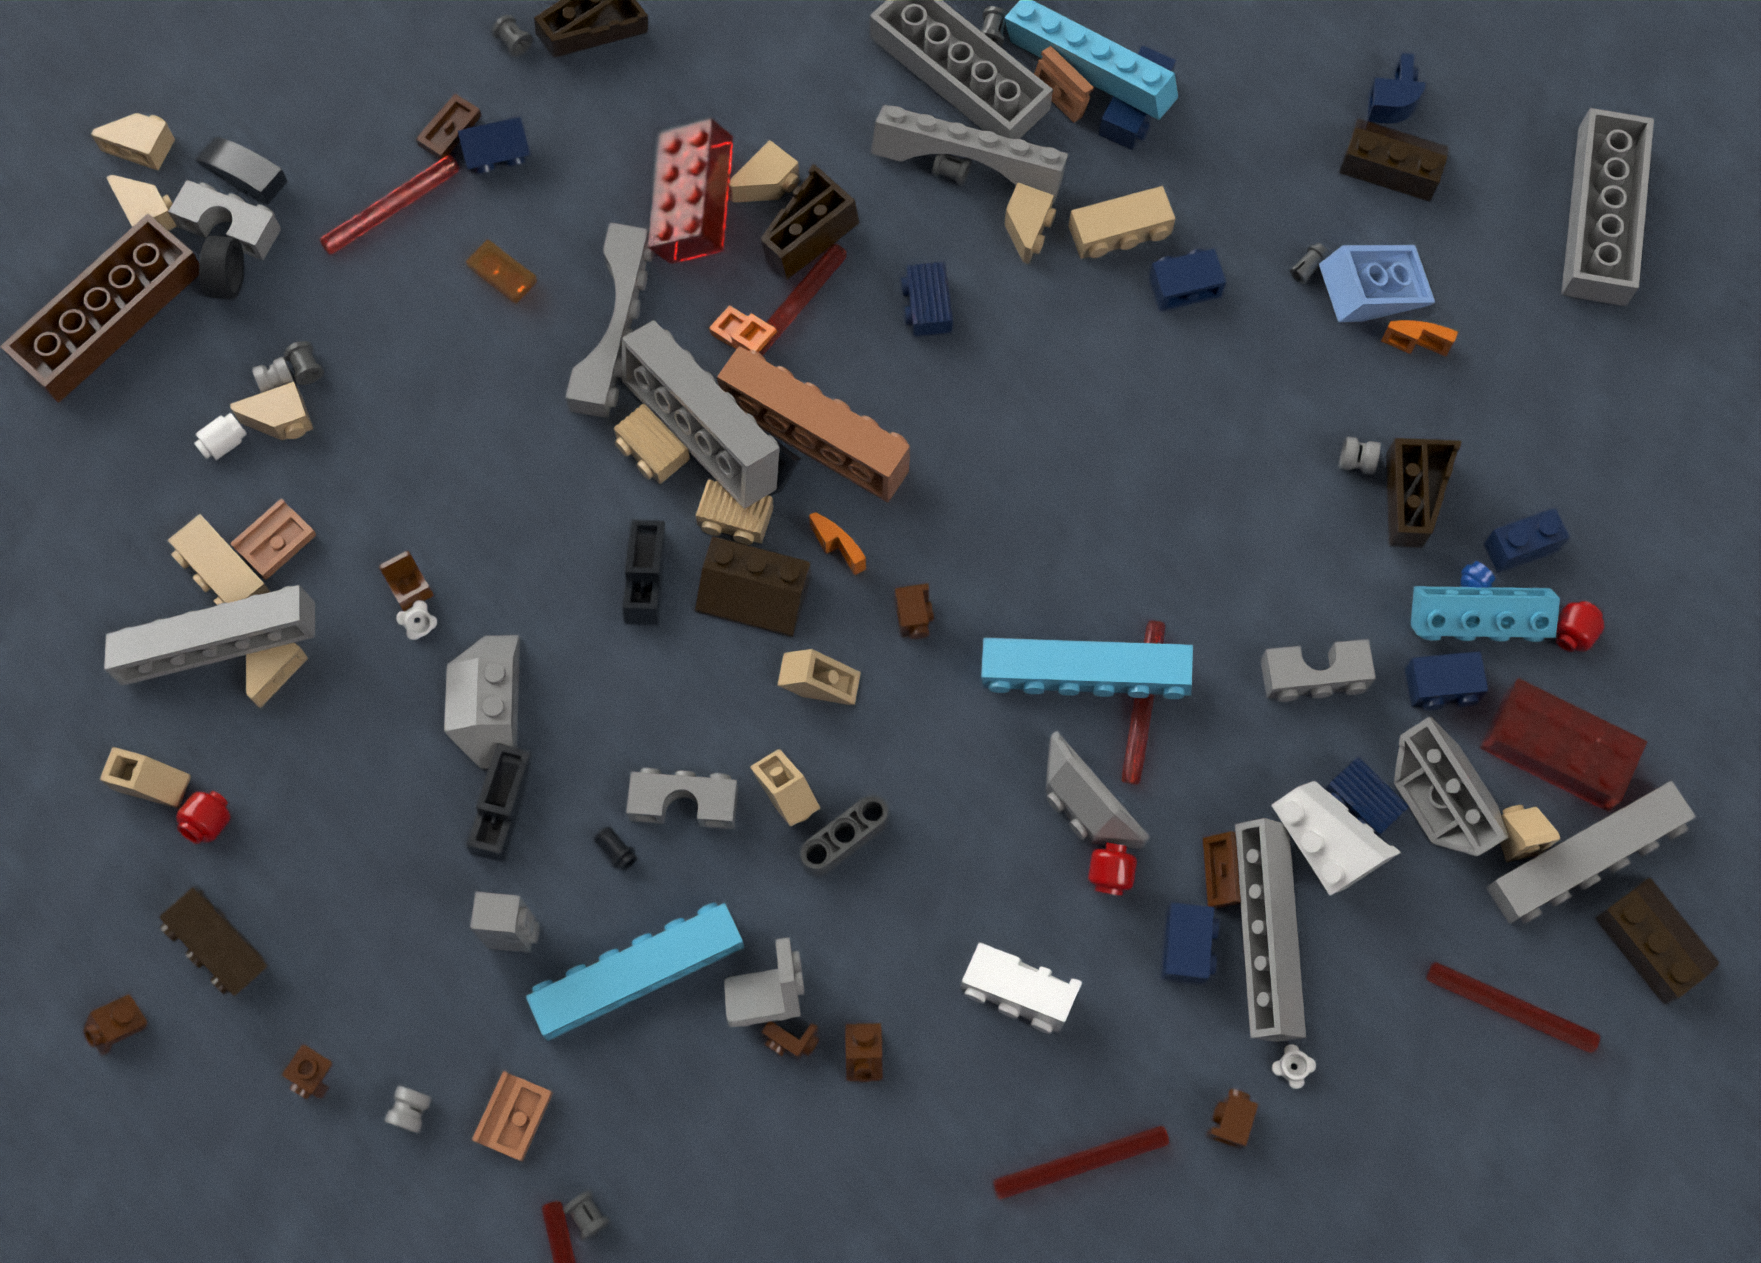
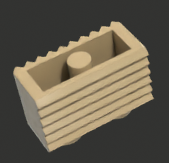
(651, 444)
(722, 513)

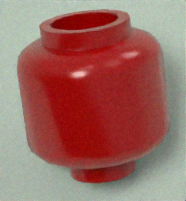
(1579, 626)
(203, 817)
(1112, 869)

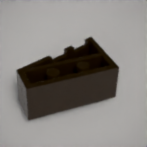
(809, 223)

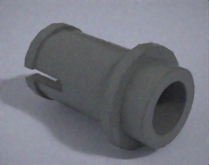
(1309, 263)

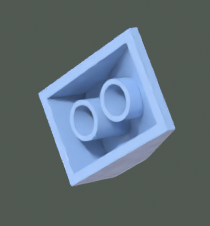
(1375, 281)

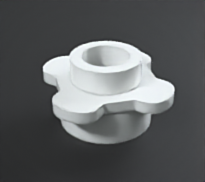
(419, 629)
(1304, 1066)

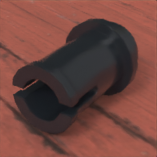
(621, 855)

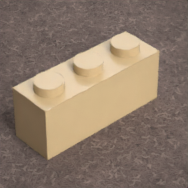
(1121, 222)
(214, 562)

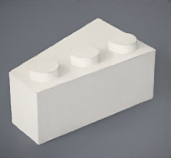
(1331, 838)
(1019, 988)

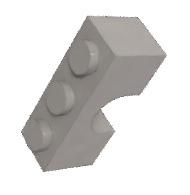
(202, 207)
(1288, 675)
(653, 792)

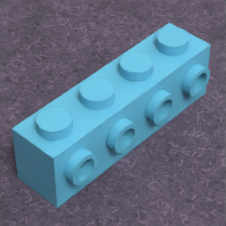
(1485, 613)

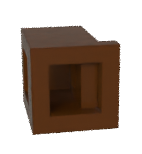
(913, 611)
(1233, 1119)

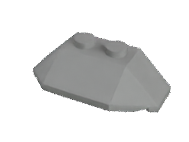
(483, 697)
(1446, 791)
(1087, 801)

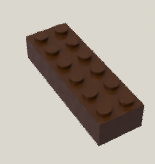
(102, 308)

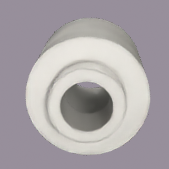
(219, 436)

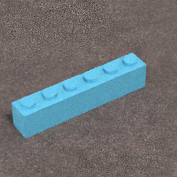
(1094, 57)
(1087, 667)
(634, 971)

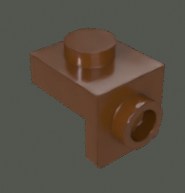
(405, 580)
(113, 1023)
(782, 1042)
(864, 1052)
(307, 1072)

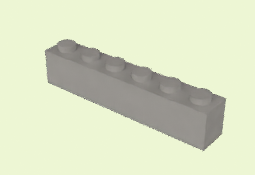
(210, 635)
(1590, 853)
(1270, 931)

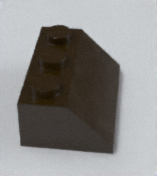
(1394, 160)
(753, 586)
(1657, 941)

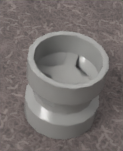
(273, 377)
(1359, 455)
(408, 1109)

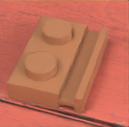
(1068, 85)
(273, 539)
(512, 1116)

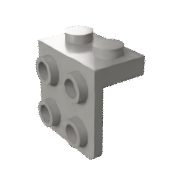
(766, 994)

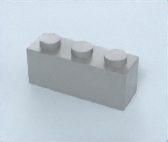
(504, 922)

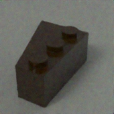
(586, 24)
(1416, 487)
(212, 942)

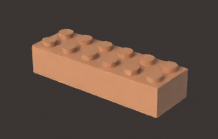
(817, 424)

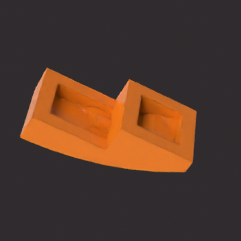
(742, 330)
(1408, 333)
(833, 537)

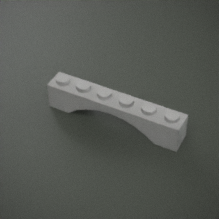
(909, 134)
(595, 378)

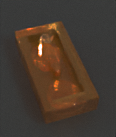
(501, 271)

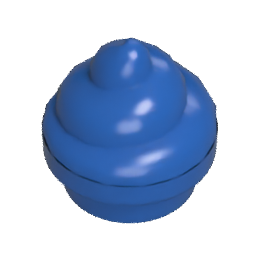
(1476, 576)

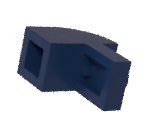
(1396, 98)

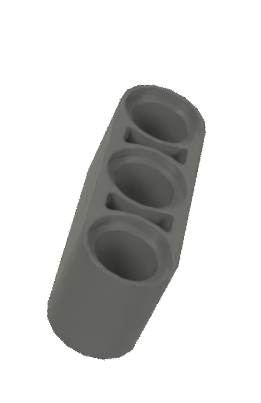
(851, 820)

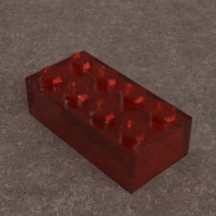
(690, 191)
(1563, 745)

